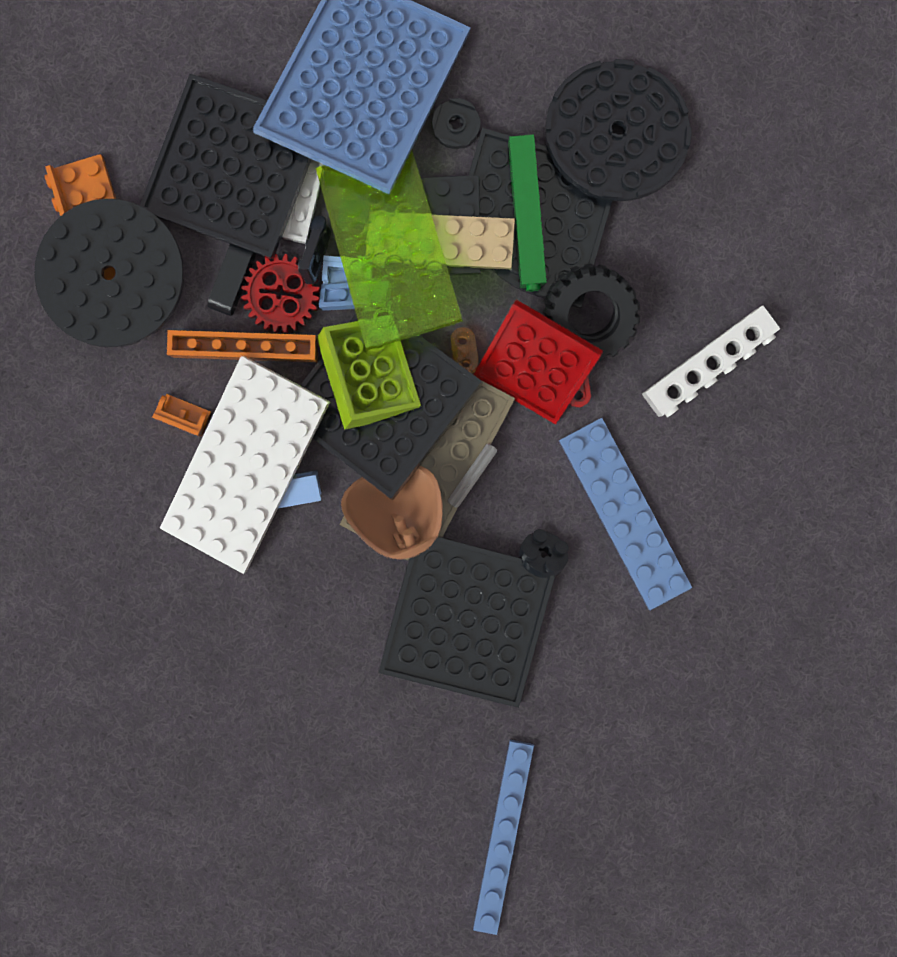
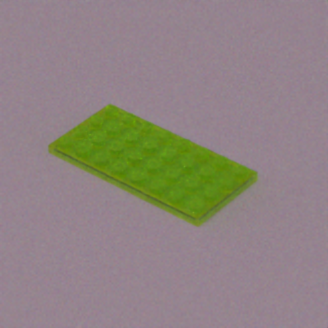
(390, 256)

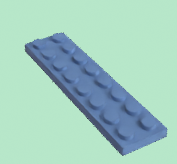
(625, 514)

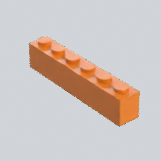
(234, 345)

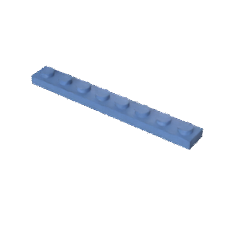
(503, 837)

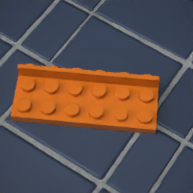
(78, 184)

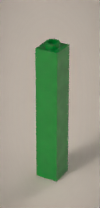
(527, 212)

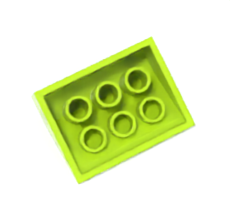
(364, 381)

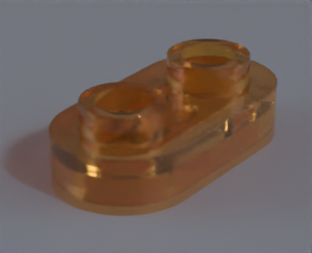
(464, 352)

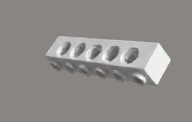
(758, 321)

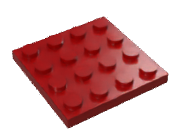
(537, 362)

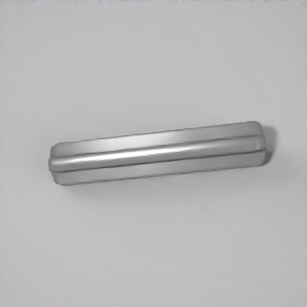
(472, 475)

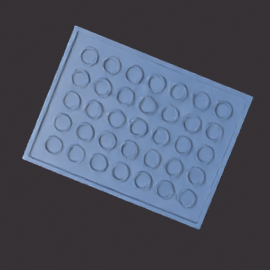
(362, 85)

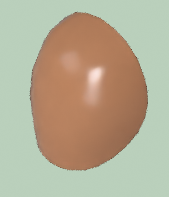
(396, 526)

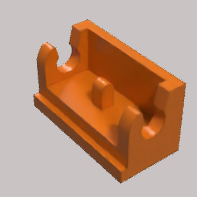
(182, 415)

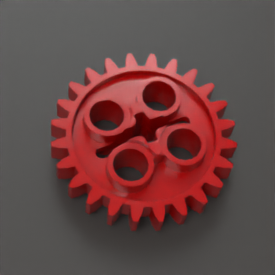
(276, 315)

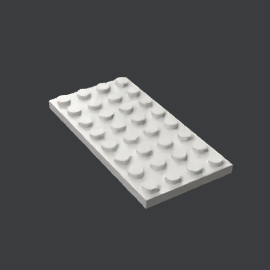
(244, 464)

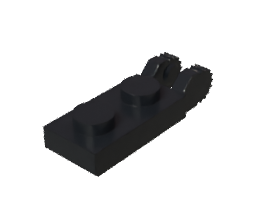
(314, 250)

